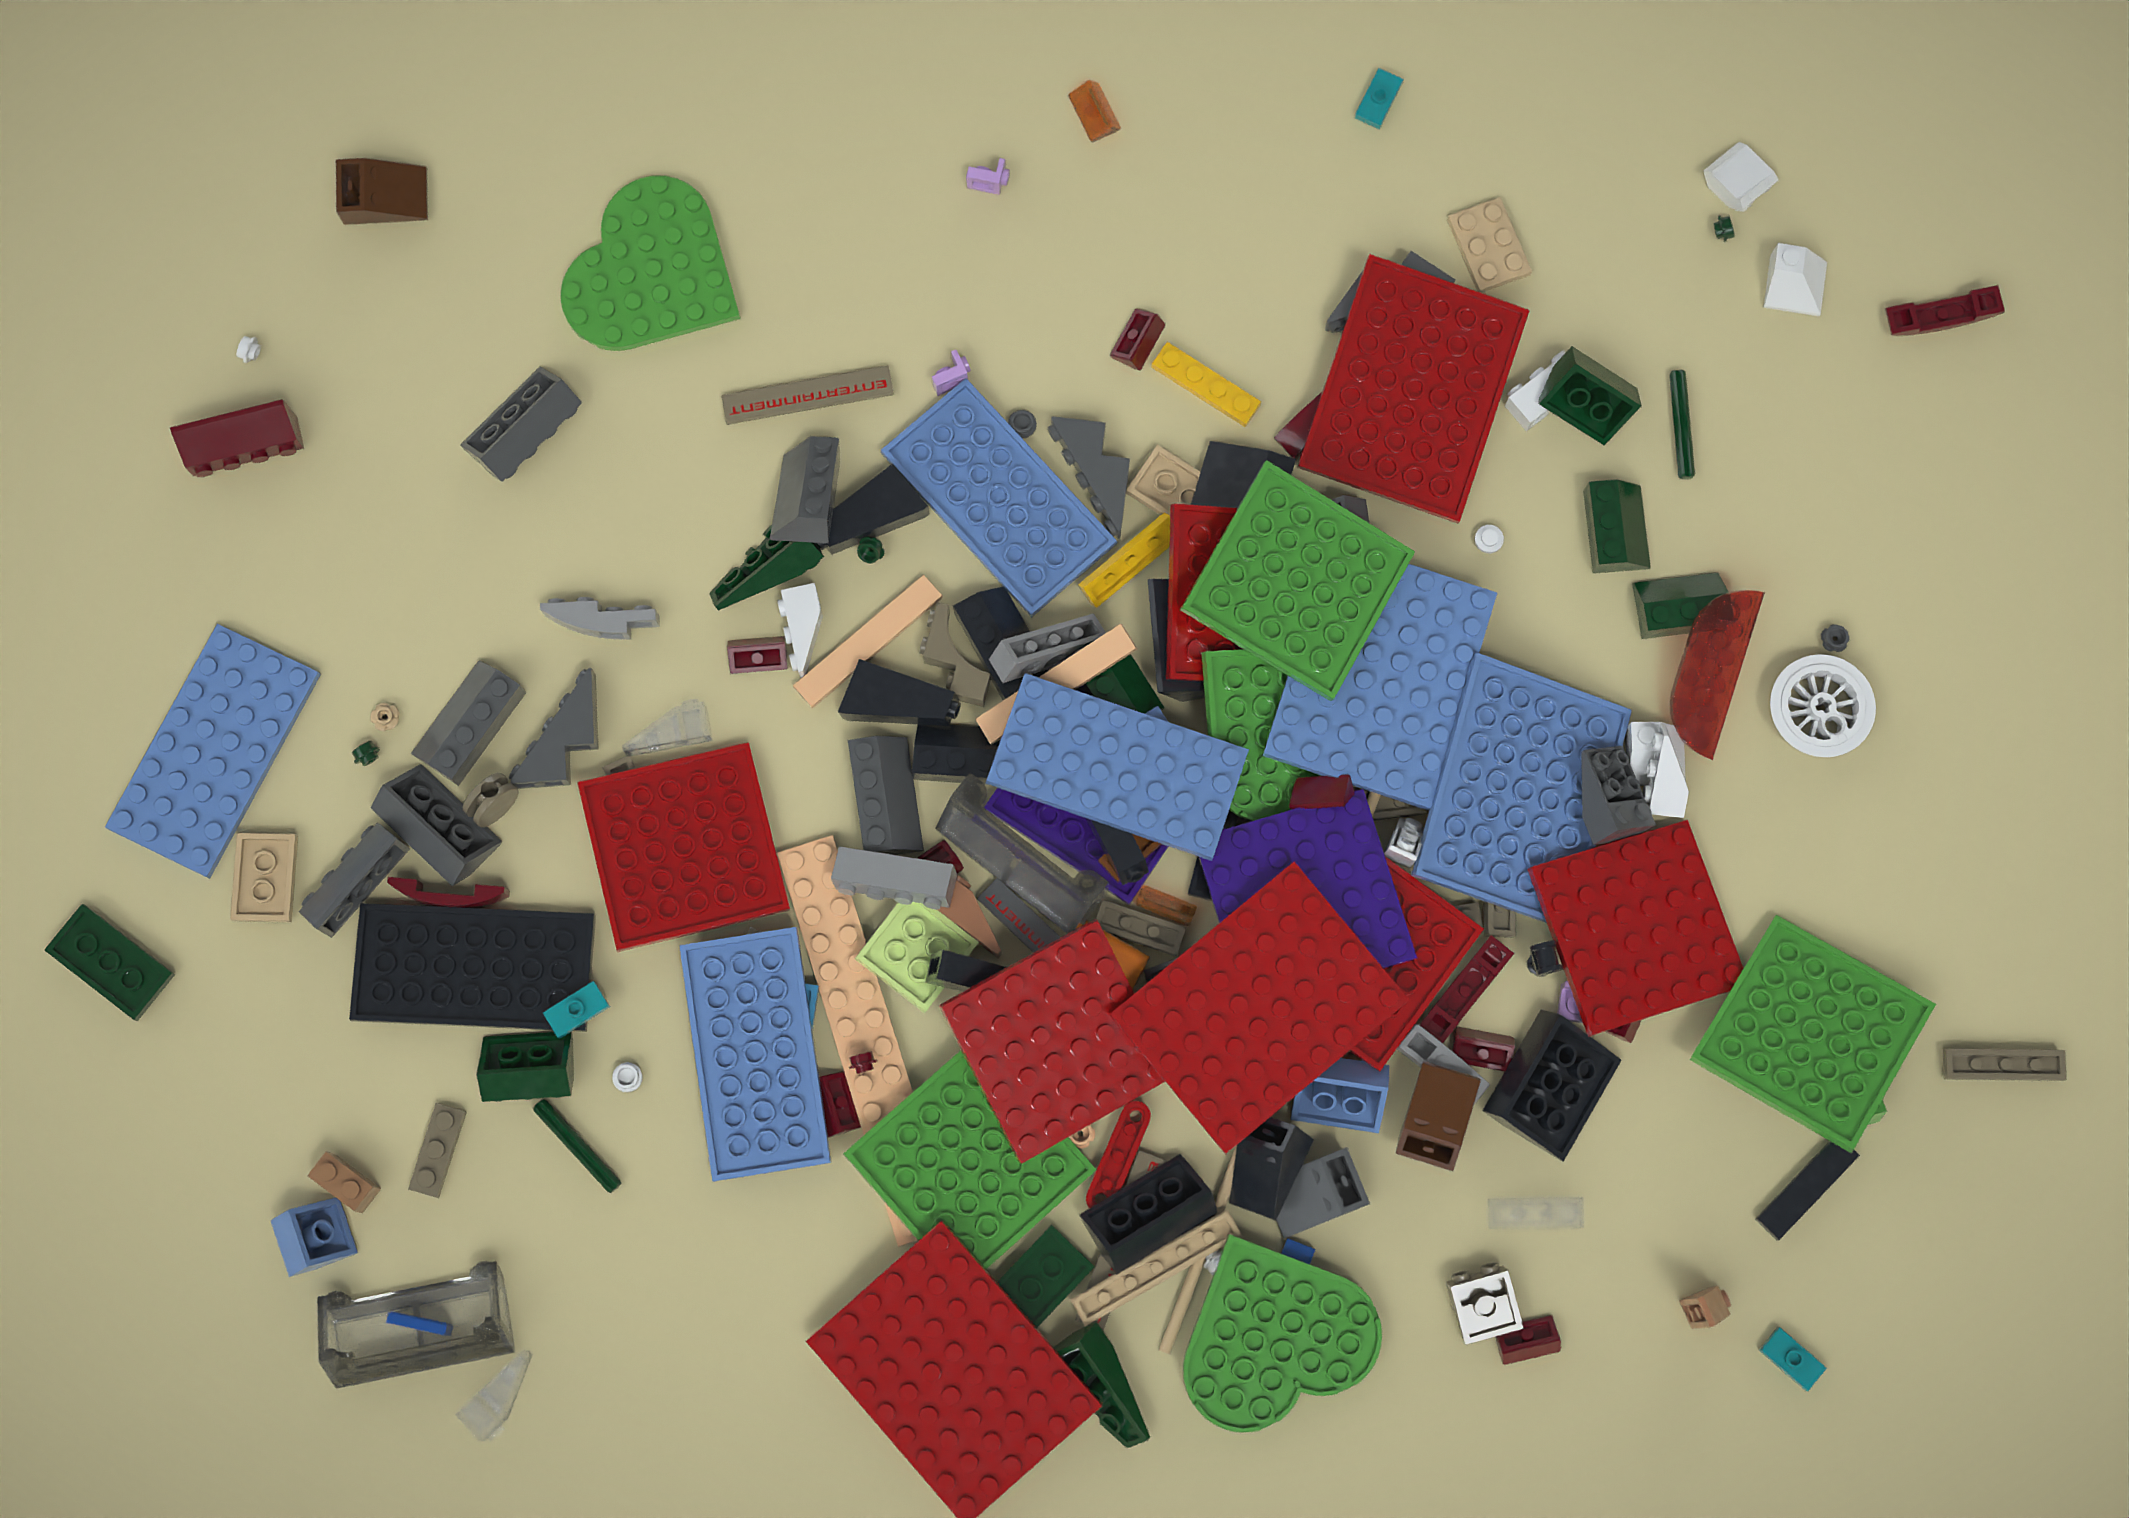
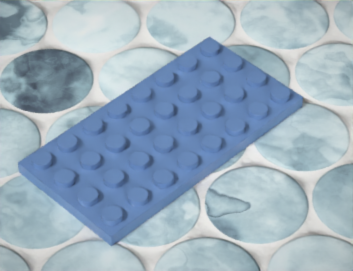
(999, 497)
(213, 751)
(1117, 766)
(755, 1054)

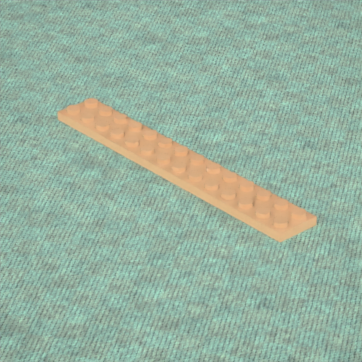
(847, 988)

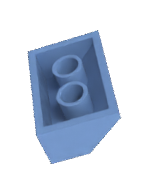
(1344, 1097)

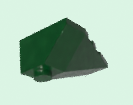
(765, 568)
(1098, 1366)

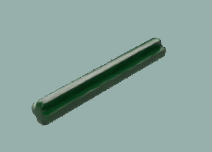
(1682, 424)
(576, 1146)

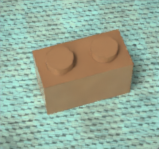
(344, 1182)

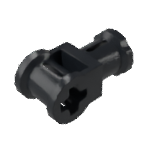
(1544, 959)

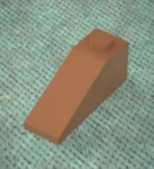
(968, 916)
(1706, 1307)

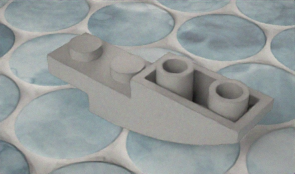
(588, 618)
(1422, 1046)

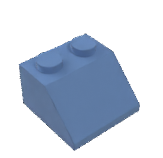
(313, 1236)

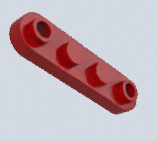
(1119, 1152)

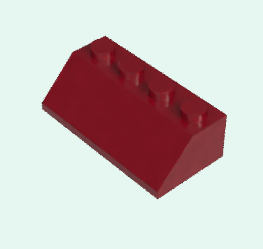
(238, 438)

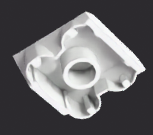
(1739, 177)

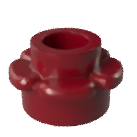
(862, 1062)

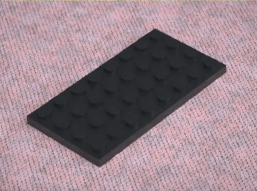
(468, 965)

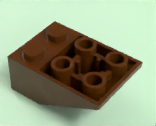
(380, 191)
(1437, 1116)

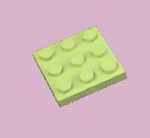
(903, 949)

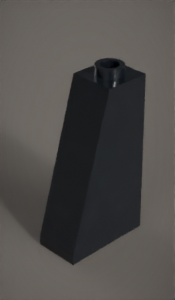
(875, 510)
(892, 697)
(1120, 851)
(958, 971)

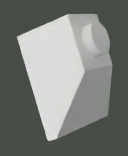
(1795, 280)
(1639, 747)

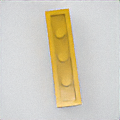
(1206, 384)
(1127, 561)

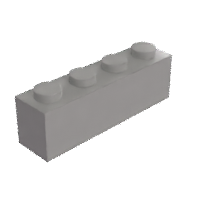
(894, 877)

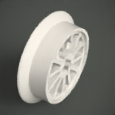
(1849, 680)

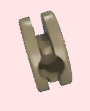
(490, 800)

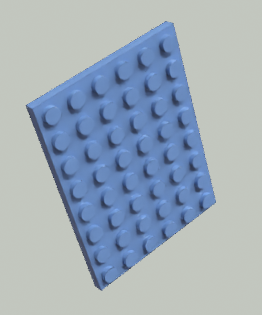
(1399, 696)
(1512, 783)

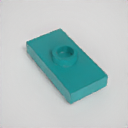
(1379, 98)
(576, 1009)
(1792, 1359)

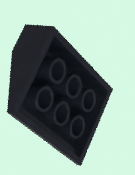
(1230, 472)
(1552, 1084)

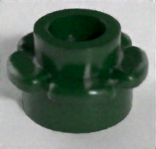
(1724, 228)
(868, 555)
(365, 753)

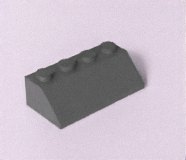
(521, 424)
(807, 491)
(469, 722)
(885, 795)
(434, 824)
(353, 880)

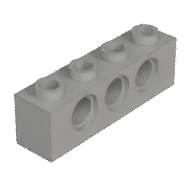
(1044, 647)

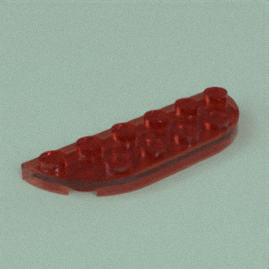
(1712, 668)

